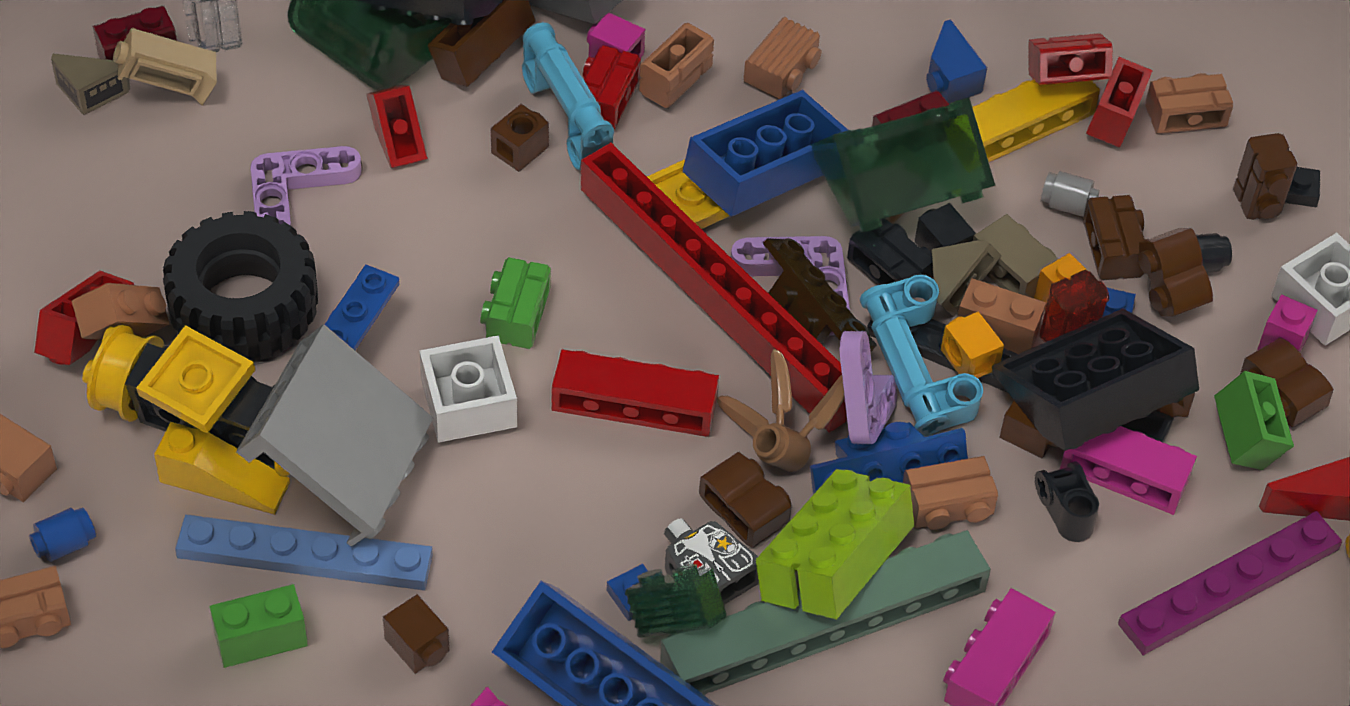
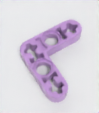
(287, 177)
(812, 246)
(868, 397)

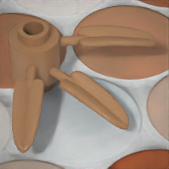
(774, 441)

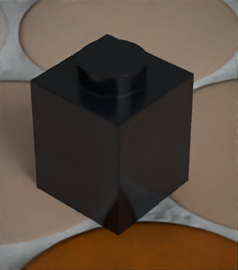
(942, 228)

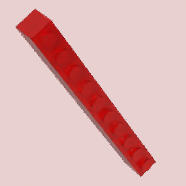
(710, 276)

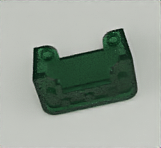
(367, 42)
(905, 164)

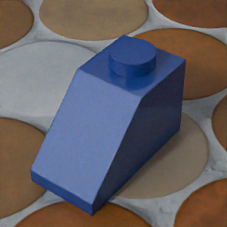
(955, 66)

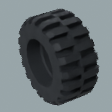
(234, 248)

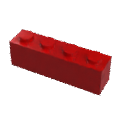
(635, 392)

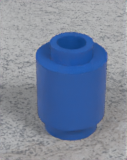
(62, 534)

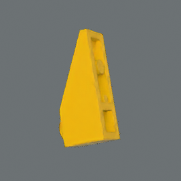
(214, 468)

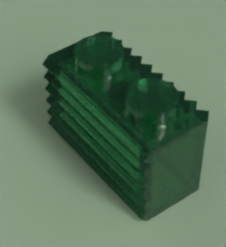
(675, 601)

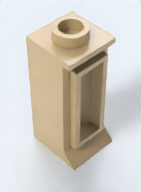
(167, 64)

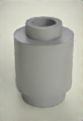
(1068, 192)

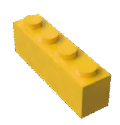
(1032, 113)

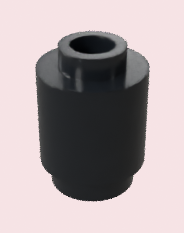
(1215, 251)

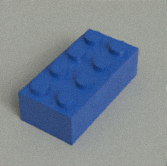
(760, 152)

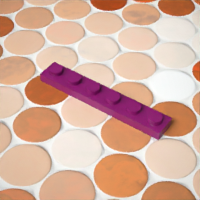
(1229, 583)

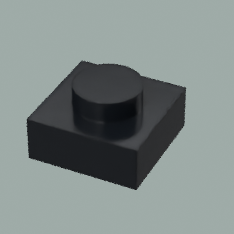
(1305, 187)

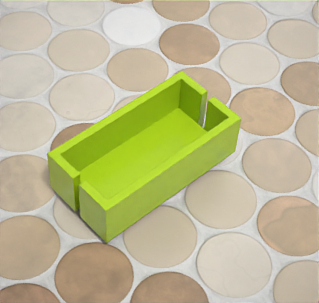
(835, 543)

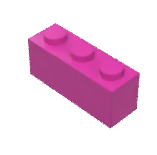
(1135, 467)
(999, 652)

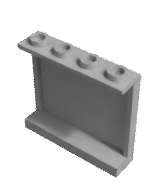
(340, 430)

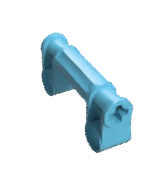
(550, 66)
(892, 314)

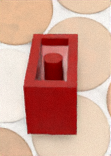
(397, 125)

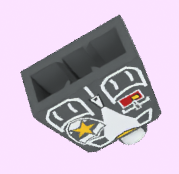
(715, 548)

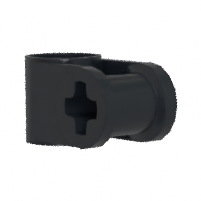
(1069, 501)

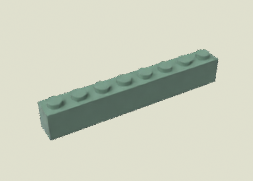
(776, 635)

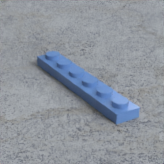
(304, 552)

